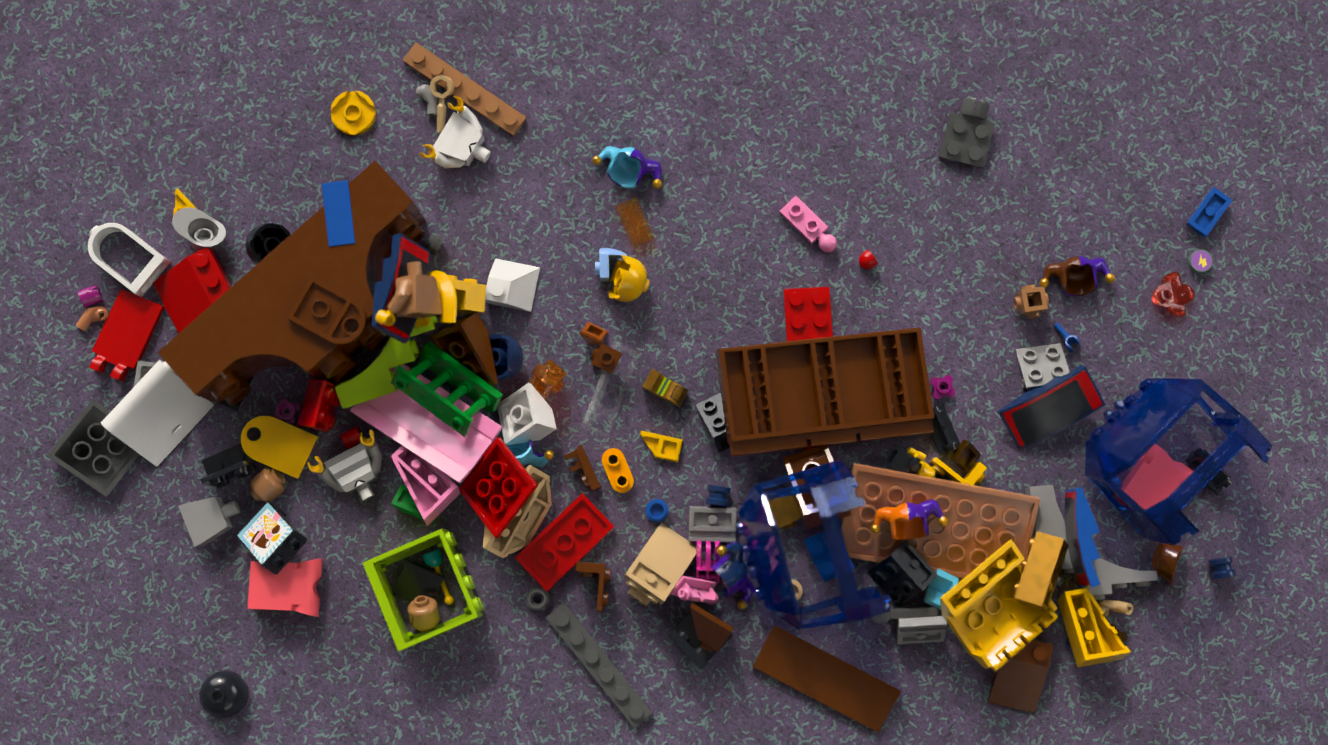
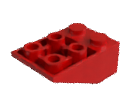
(319, 406)

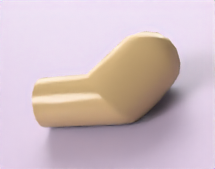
(1116, 606)

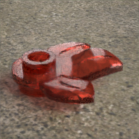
(1176, 294)

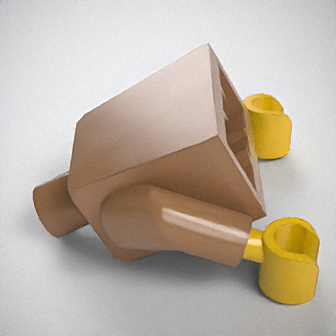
(414, 297)

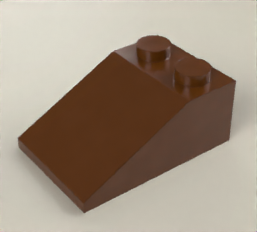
(469, 345)
(803, 461)
(1022, 677)

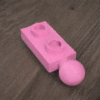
(808, 224)

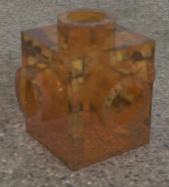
(548, 378)

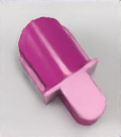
(707, 563)

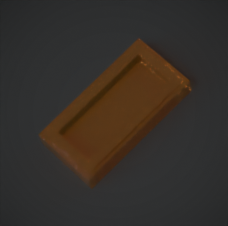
(634, 222)

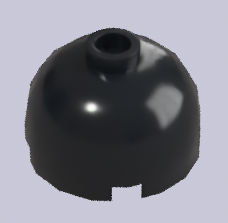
(264, 240)
(223, 694)

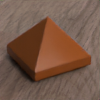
(593, 334)

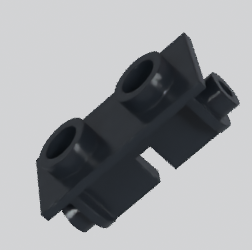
(944, 433)
(1219, 481)

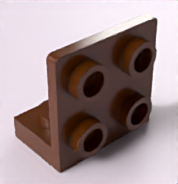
(589, 570)

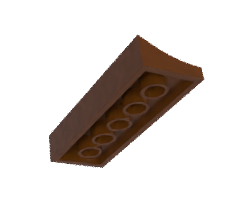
(826, 678)

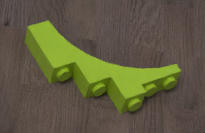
(377, 378)

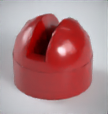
(867, 260)

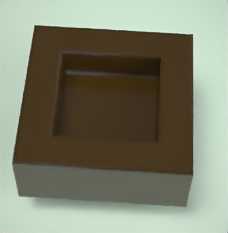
(965, 456)

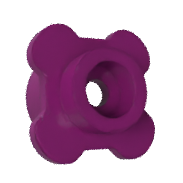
(947, 391)
(283, 405)

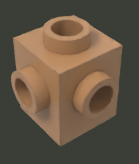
(1038, 298)

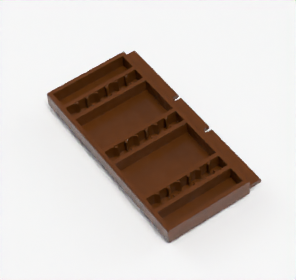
(824, 391)

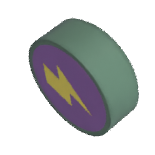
(1200, 261)

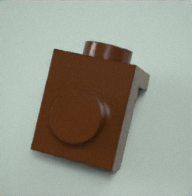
(605, 358)

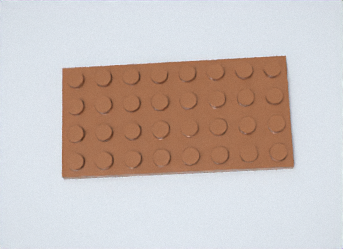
(976, 515)

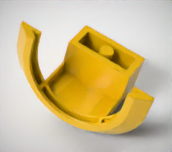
(459, 296)

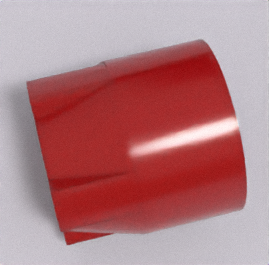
(351, 437)

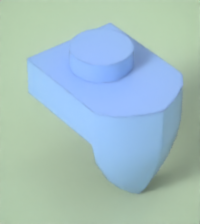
(602, 267)

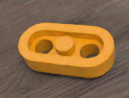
(617, 470)

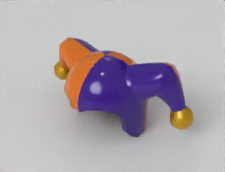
(909, 519)

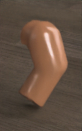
(90, 315)

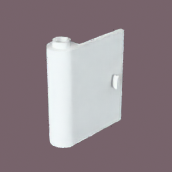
(153, 411)

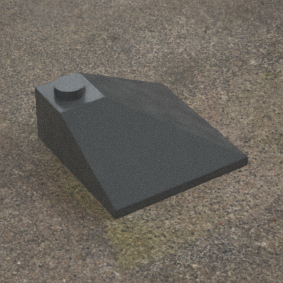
(93, 451)

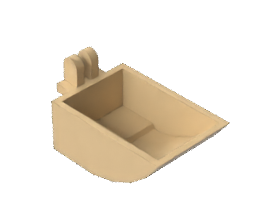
(659, 566)

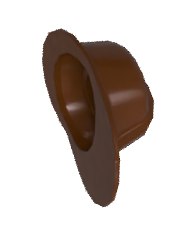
(1165, 560)

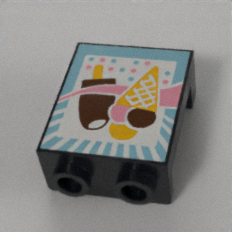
(271, 538)

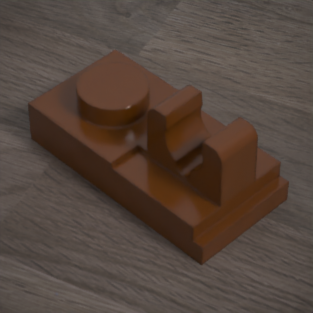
(589, 477)

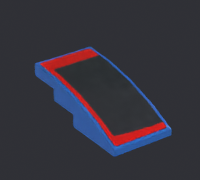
(1079, 527)

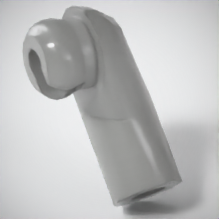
(424, 92)

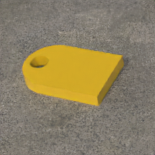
(279, 446)

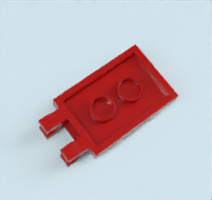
(126, 334)

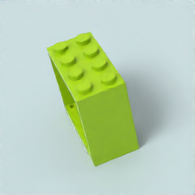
(375, 571)

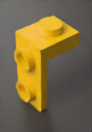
(975, 475)

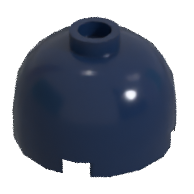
(506, 355)

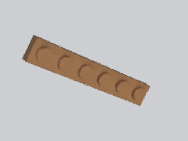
(469, 91)

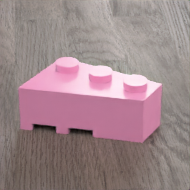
(426, 484)

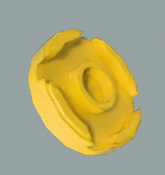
(353, 113)

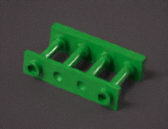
(455, 374)

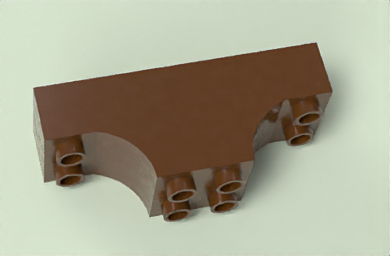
(250, 323)

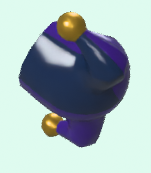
(734, 573)

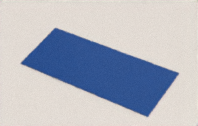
(338, 213)

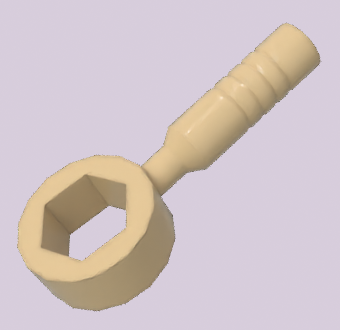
(441, 108)

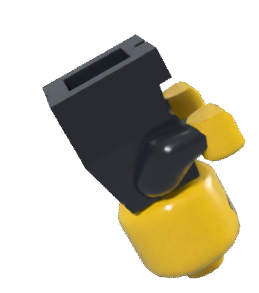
(909, 462)

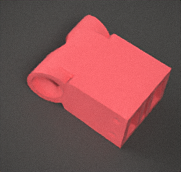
(1153, 478)
(288, 590)

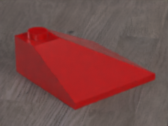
(498, 487)

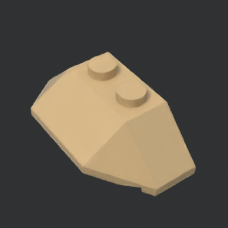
(527, 520)

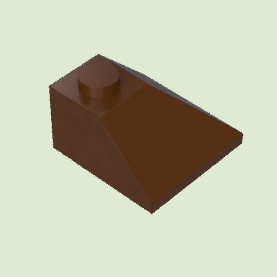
(709, 629)

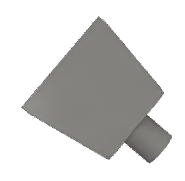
(208, 519)

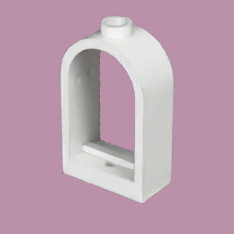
(148, 274)

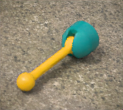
(433, 560)

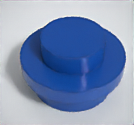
(656, 510)

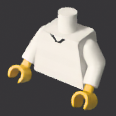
(459, 140)

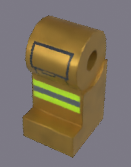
(665, 388)

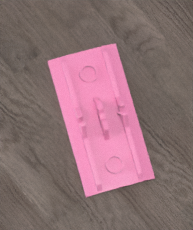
(426, 434)

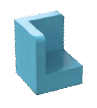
(939, 587)

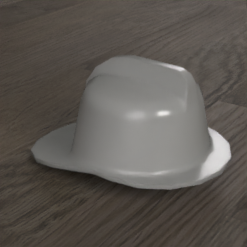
(198, 228)

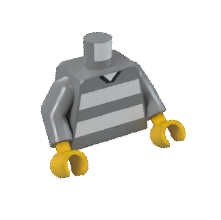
(352, 468)

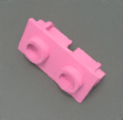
(695, 590)

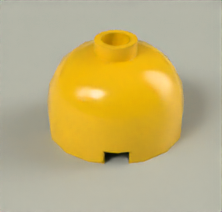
(629, 279)

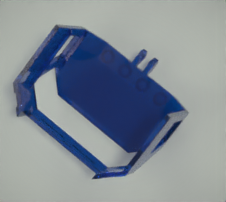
(1139, 425)
(833, 493)

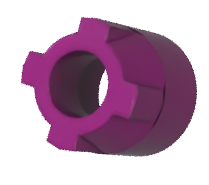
(90, 296)

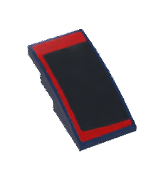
(394, 267)
(1051, 407)

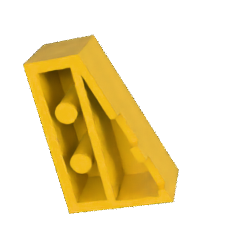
(1088, 630)

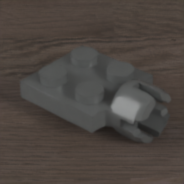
(968, 134)

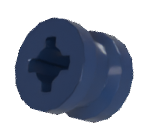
(718, 496)
(1222, 567)

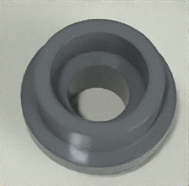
(434, 243)
(530, 602)

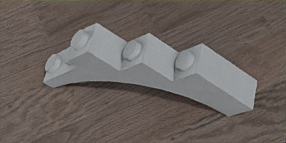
(1051, 522)

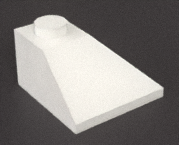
(512, 285)
(525, 416)

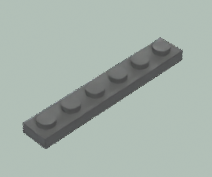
(599, 665)

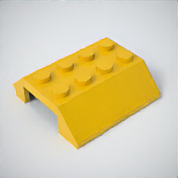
(987, 614)

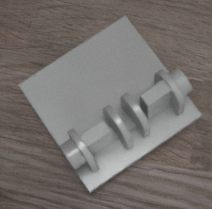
(1041, 364)

